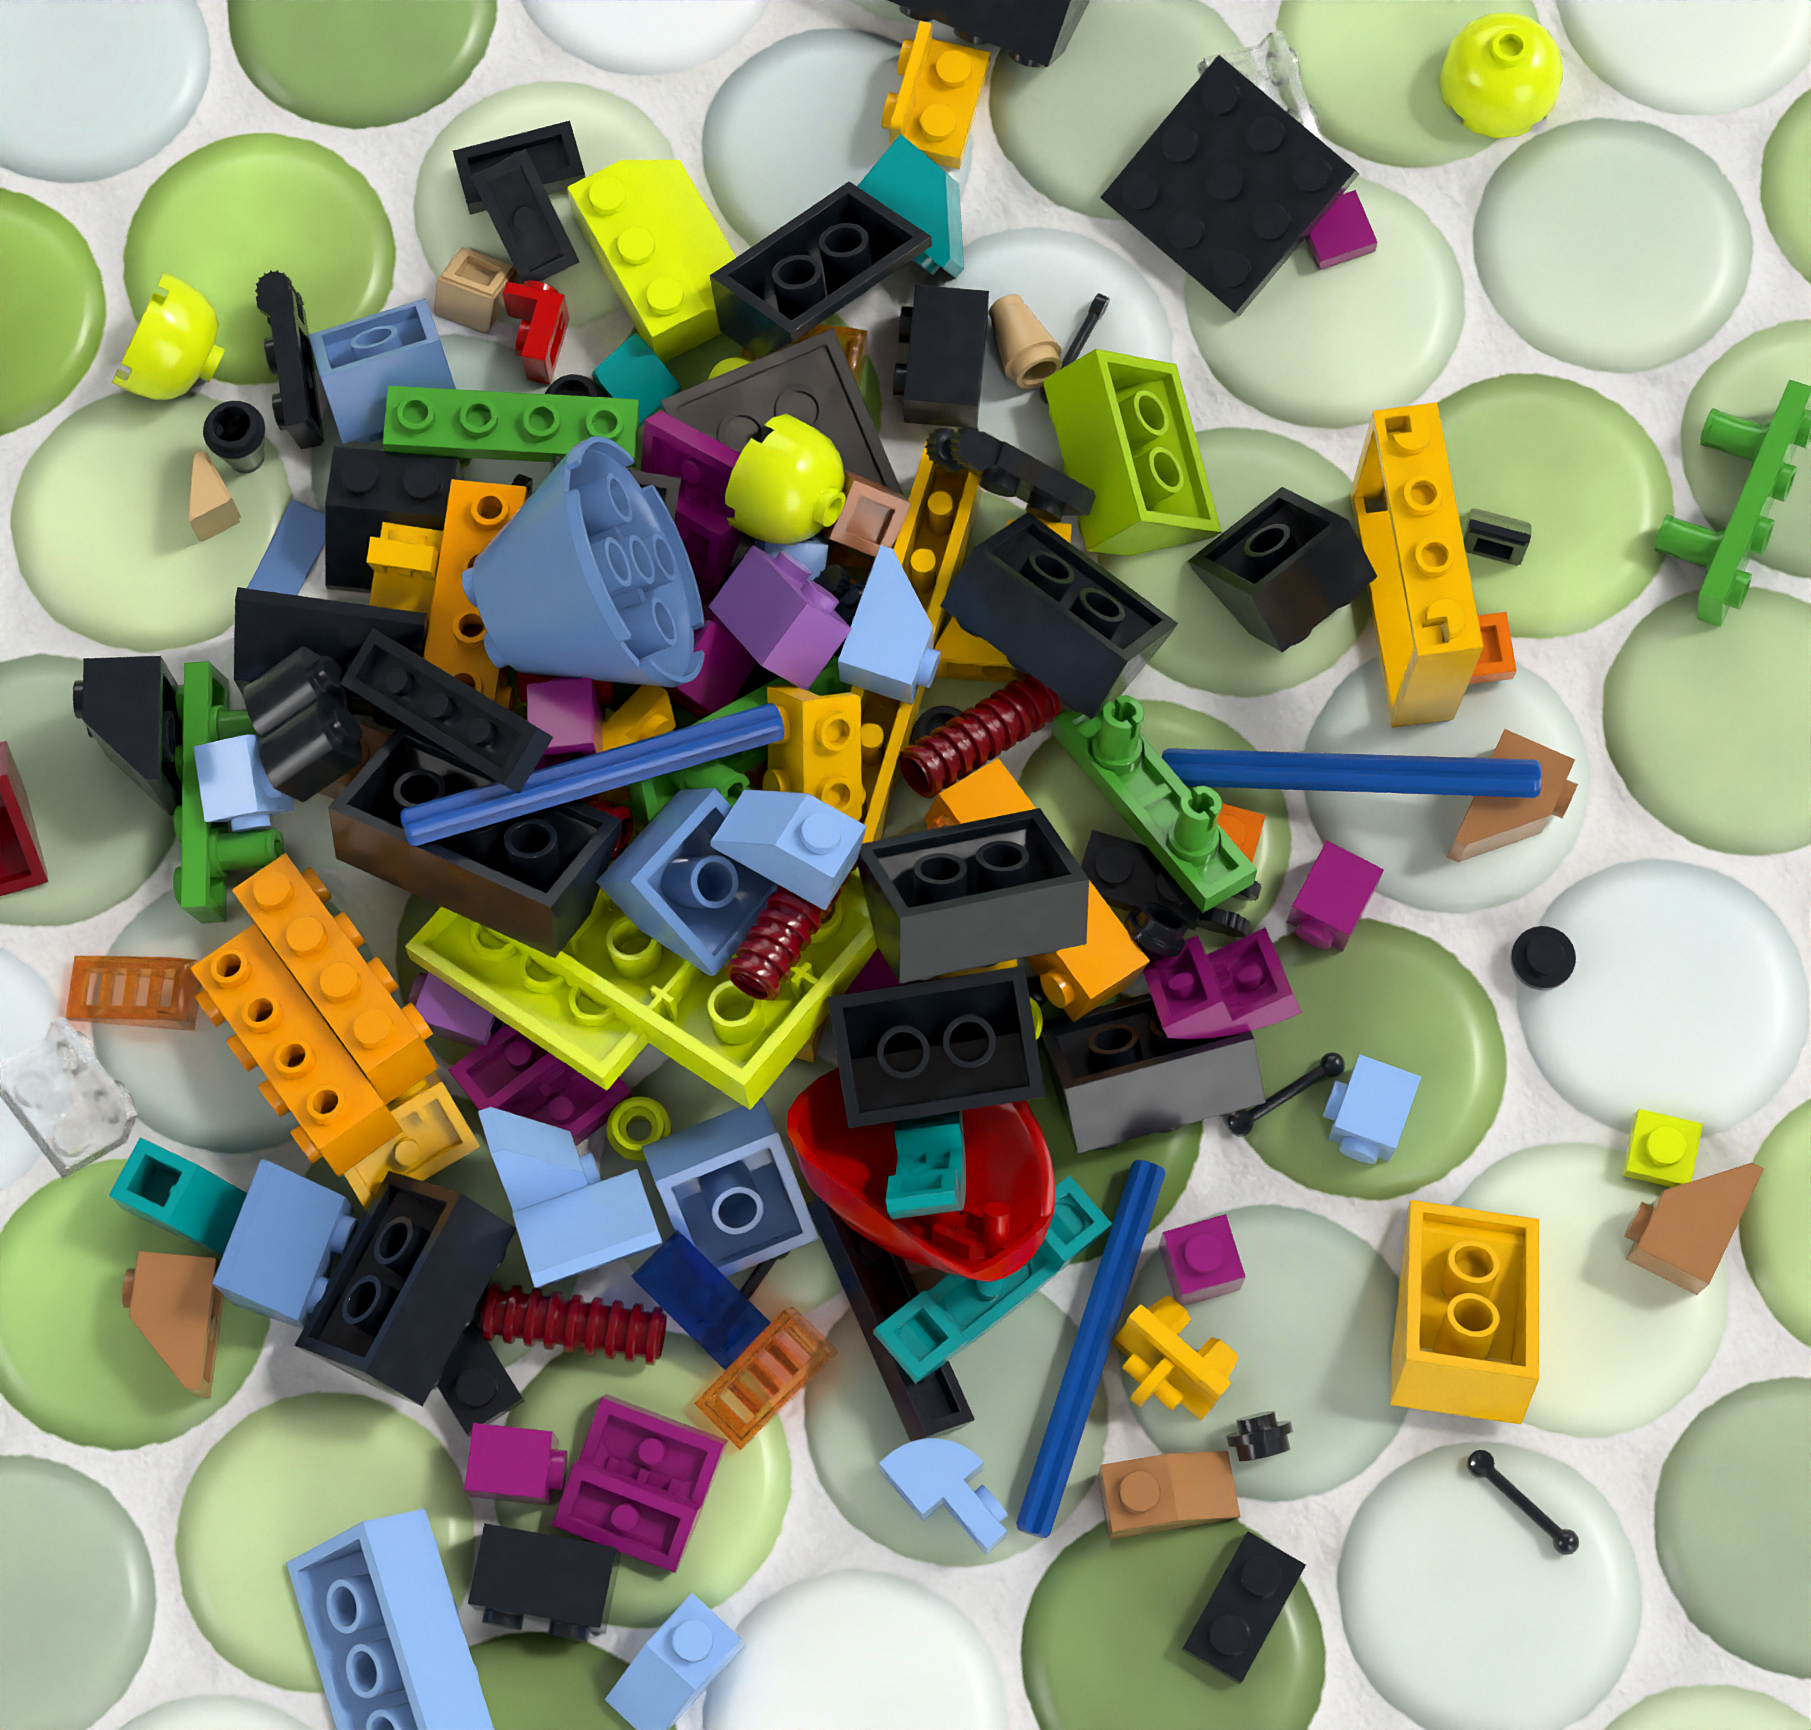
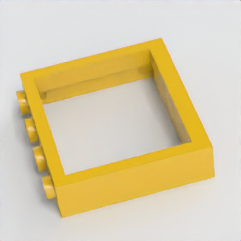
(1418, 566)

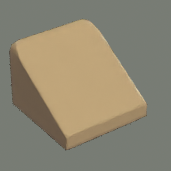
(472, 289)
(210, 501)

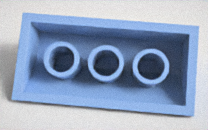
(388, 1629)

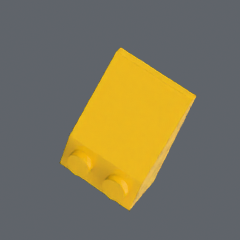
(1467, 1313)

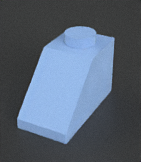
(889, 636)
(792, 842)
(535, 1158)
(674, 1667)

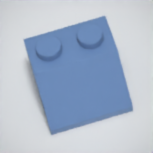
(373, 353)
(683, 887)
(732, 1189)
(284, 1245)

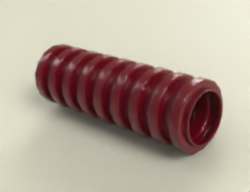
(978, 735)
(776, 943)
(573, 1323)

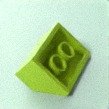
(1135, 445)

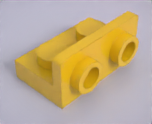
(936, 96)
(430, 1139)

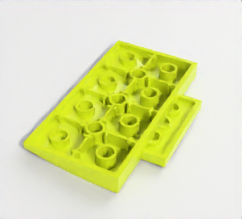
(625, 989)

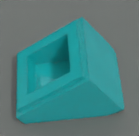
(636, 373)

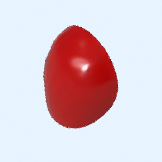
(1005, 1195)

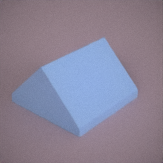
(587, 1229)

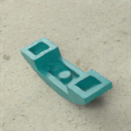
(929, 1166)
(963, 1309)

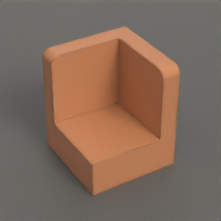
(870, 515)

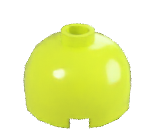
(1502, 74)
(171, 343)
(786, 484)

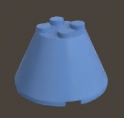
(590, 579)

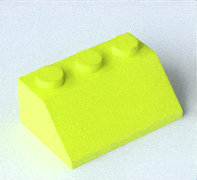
(654, 249)

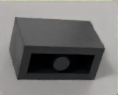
(944, 356)
(544, 1581)

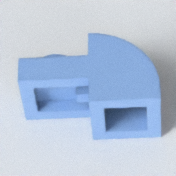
(937, 1474)

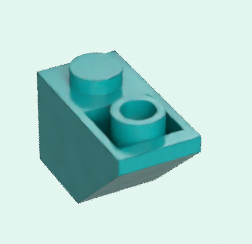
(925, 197)
(178, 1196)

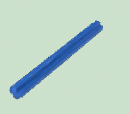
(1356, 772)
(593, 774)
(1090, 1349)

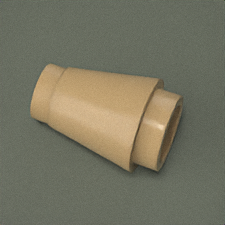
(1023, 343)

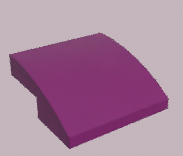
(701, 511)
(1221, 991)
(535, 1084)
(640, 1483)

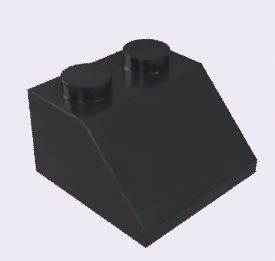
(375, 489)
(1285, 568)
(134, 720)

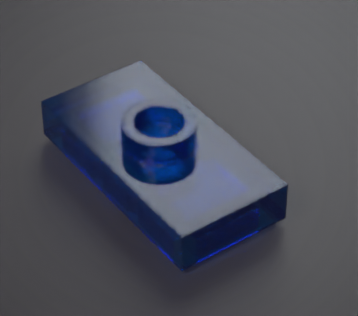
(700, 1299)

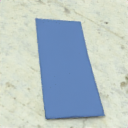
(291, 551)

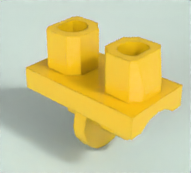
(1169, 1365)

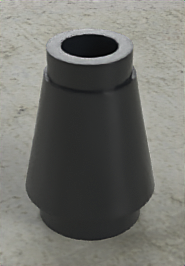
(236, 435)

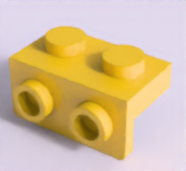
(818, 747)

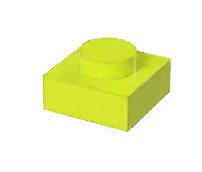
(1662, 1149)

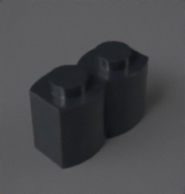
(303, 724)

